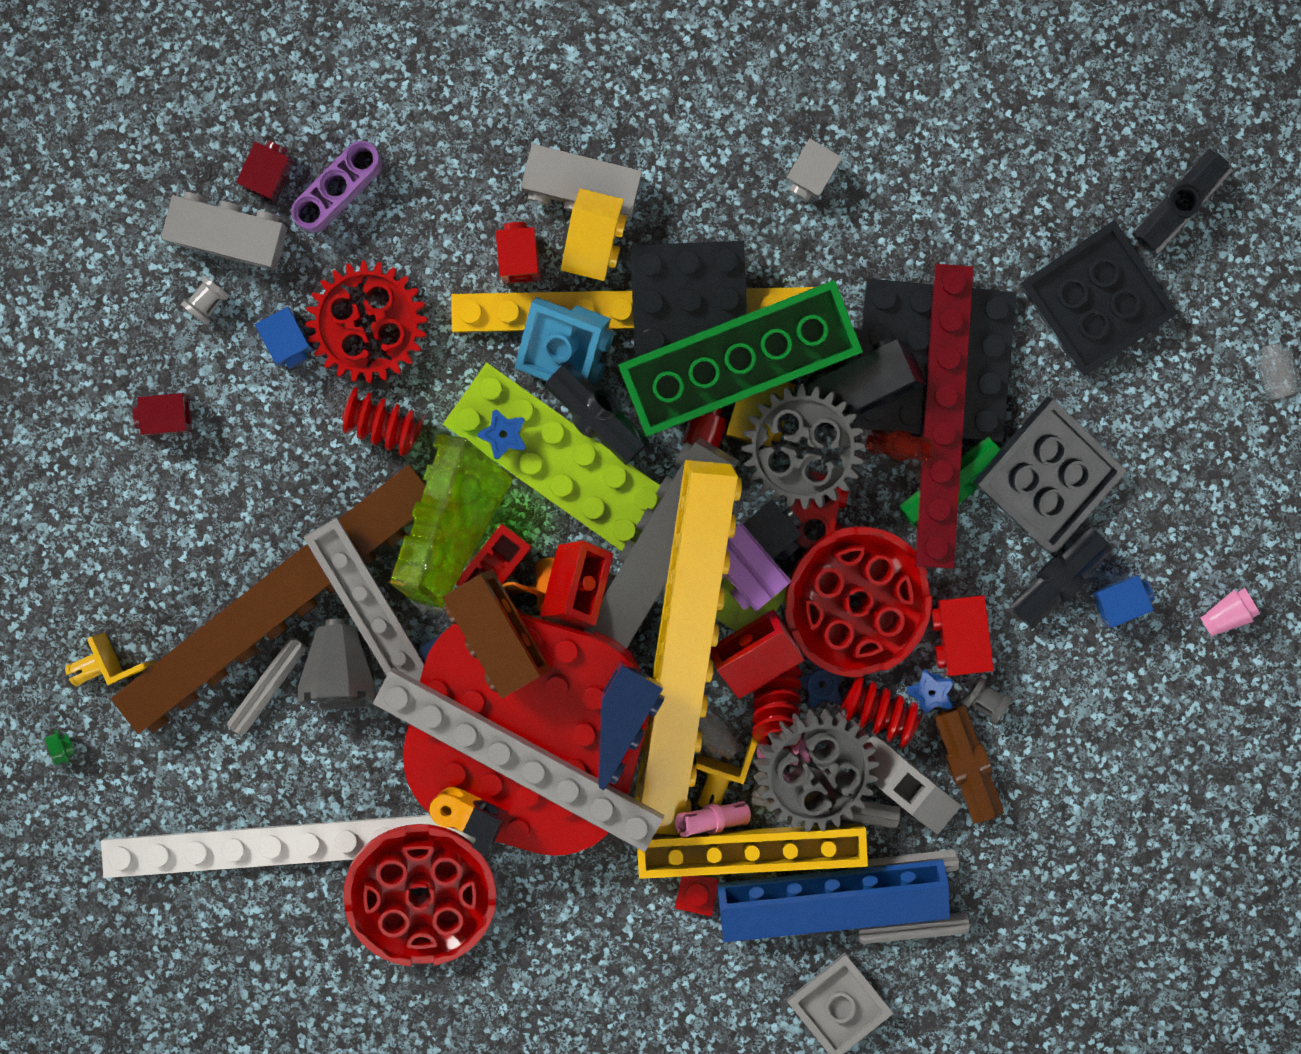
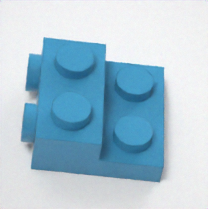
(563, 335)

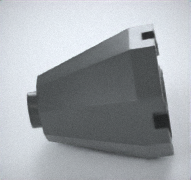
(337, 669)

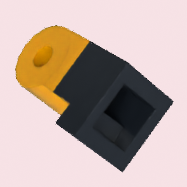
(470, 815)

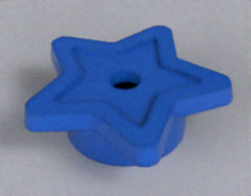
(511, 441)
(934, 682)
(817, 694)

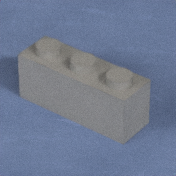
(560, 174)
(224, 231)

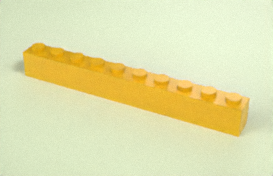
(687, 636)

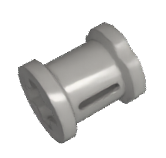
(205, 300)

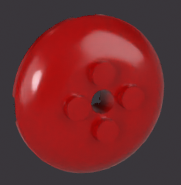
(891, 610)
(413, 926)

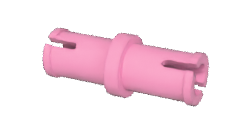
(712, 818)

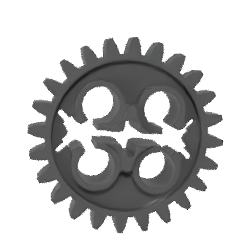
(811, 413)
(787, 791)

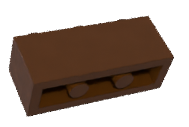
(495, 633)

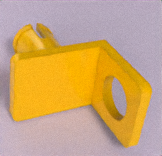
(102, 662)
(721, 773)

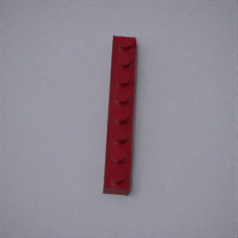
(944, 415)

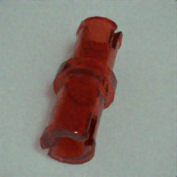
(900, 445)

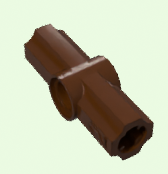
(968, 764)

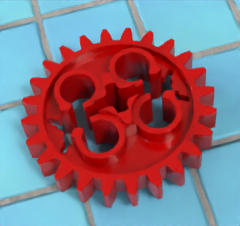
(334, 333)

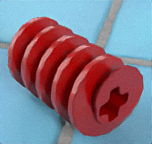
(381, 423)
(776, 703)
(881, 711)

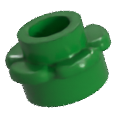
(59, 747)

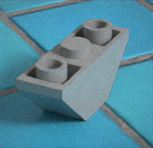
(912, 788)

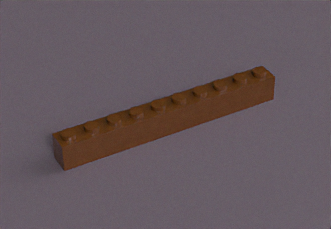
(263, 610)

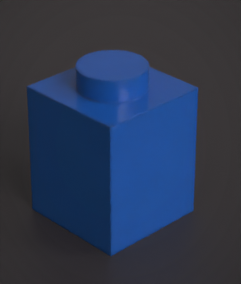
(285, 338)
(1124, 600)

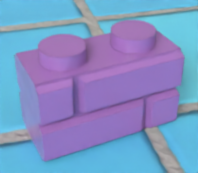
(752, 571)

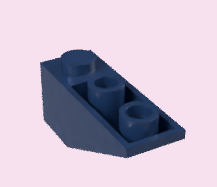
(623, 710)

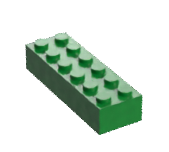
(740, 358)

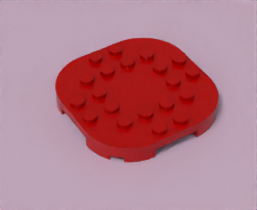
(552, 712)

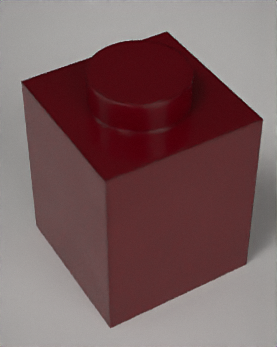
(265, 170)
(163, 414)

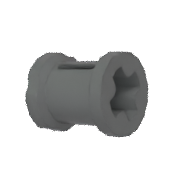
(987, 700)

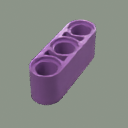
(318, 192)

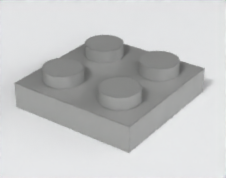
(839, 1006)

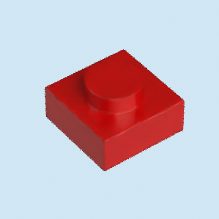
(697, 894)

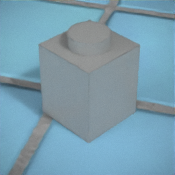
(812, 171)

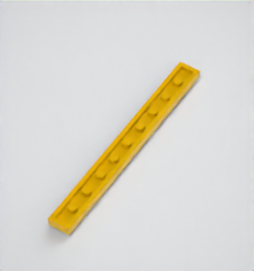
(510, 310)

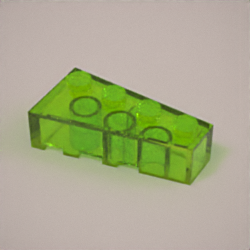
(449, 521)

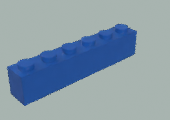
(833, 900)

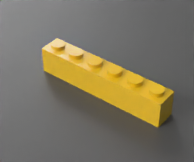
(754, 851)

